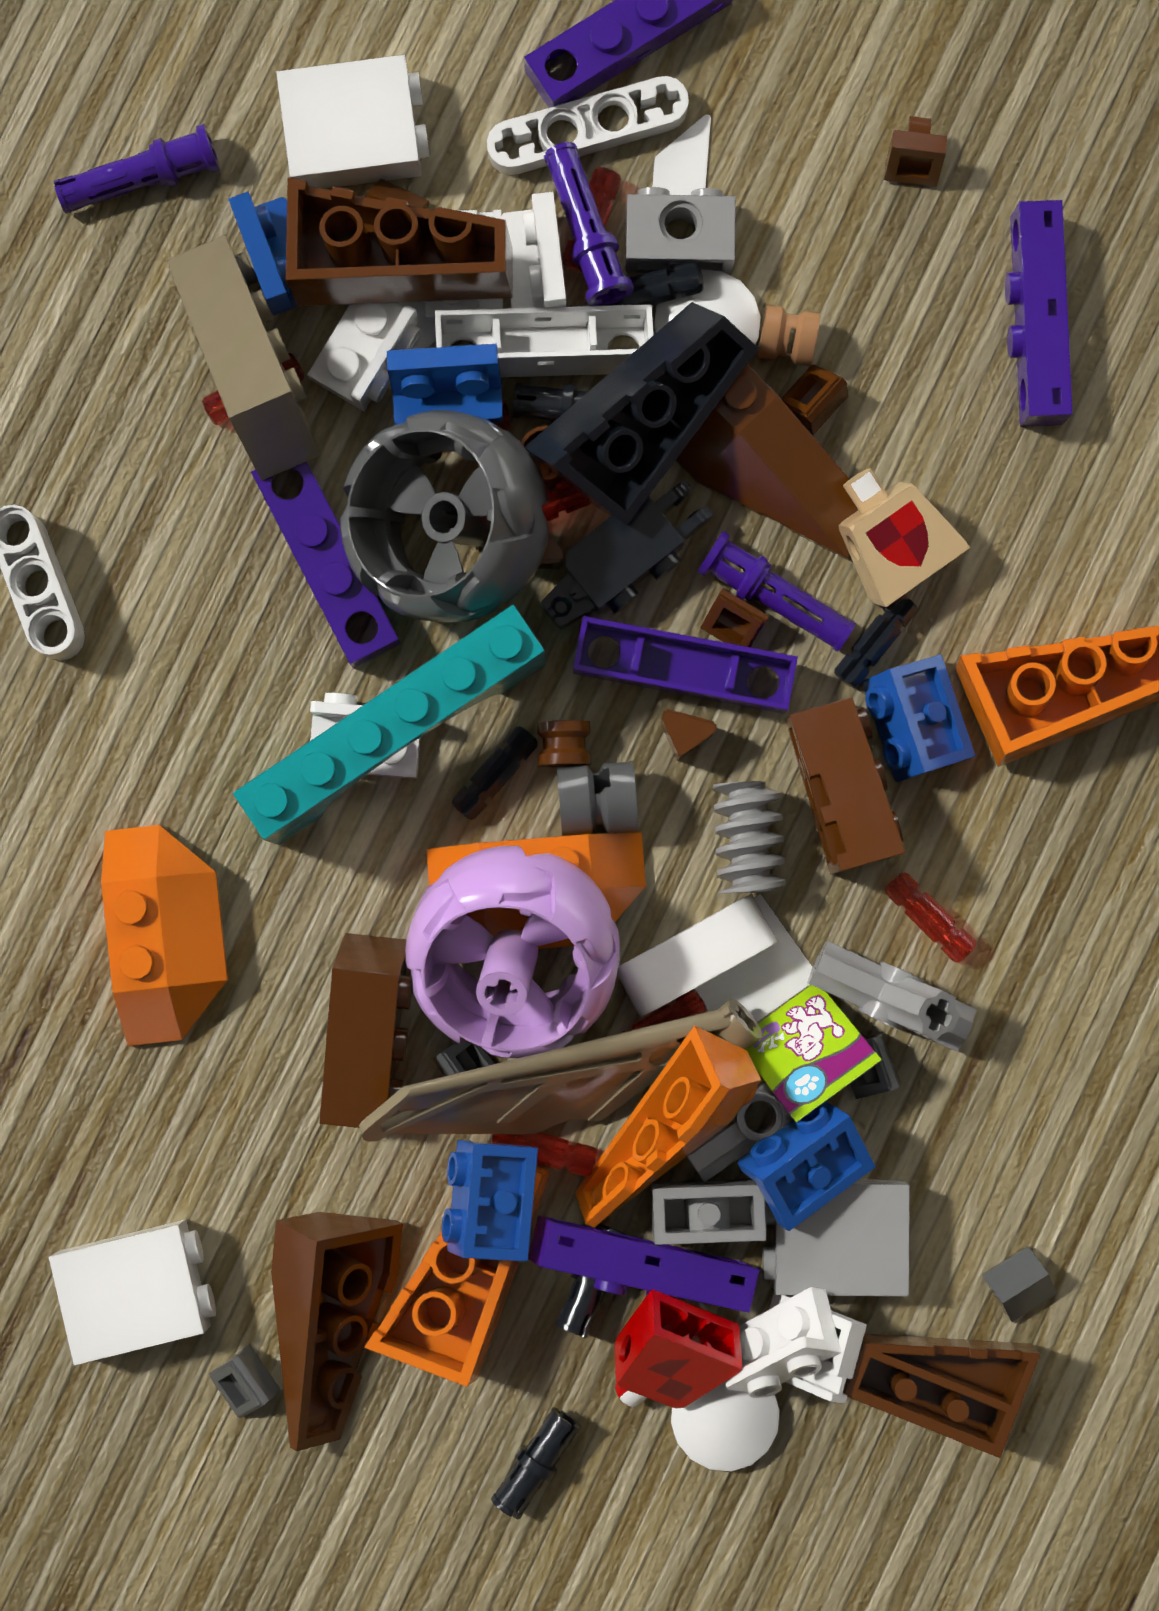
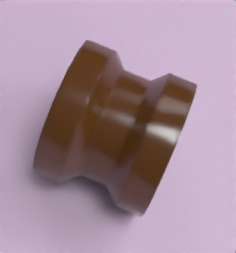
(563, 743)

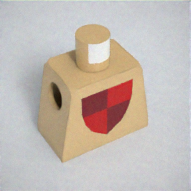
(895, 537)

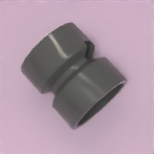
(598, 799)

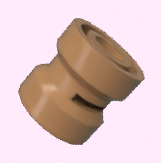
(776, 335)

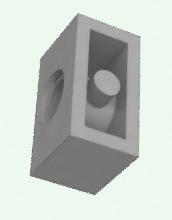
(653, 249)
(707, 1212)

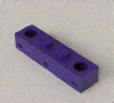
(613, 42)
(1041, 313)
(319, 551)
(685, 664)
(635, 1262)

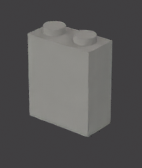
(846, 1246)

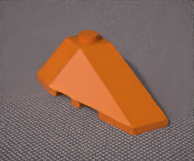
(679, 1112)

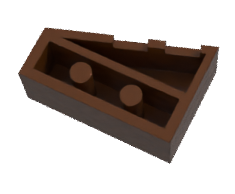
(844, 785)
(364, 1028)
(946, 1384)

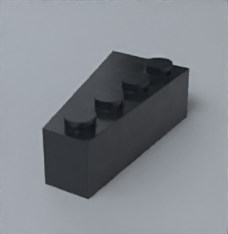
(645, 411)

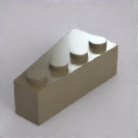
(244, 356)

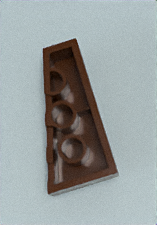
(390, 252)

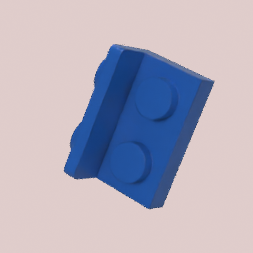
(265, 239)
(446, 379)
(917, 718)
(807, 1163)
(490, 1200)

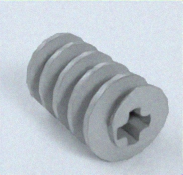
(748, 837)

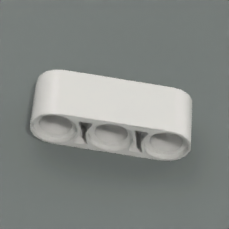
(55, 602)
(696, 955)

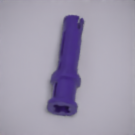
(161, 163)
(593, 246)
(834, 627)

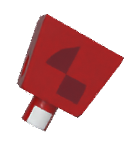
(674, 1352)

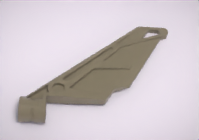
(551, 1086)

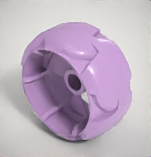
(506, 1007)

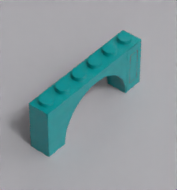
(316, 774)

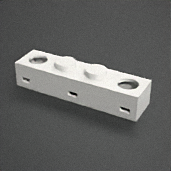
(551, 338)

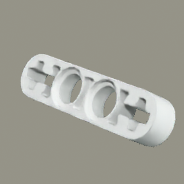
(584, 116)

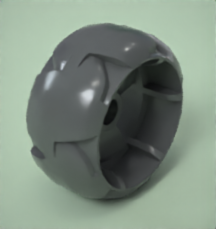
(493, 511)

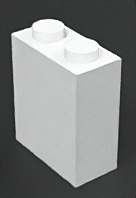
(352, 122)
(132, 1291)

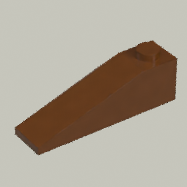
(770, 463)
(326, 1296)

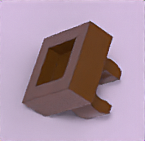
(915, 154)

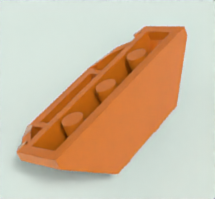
(609, 859)
(160, 933)

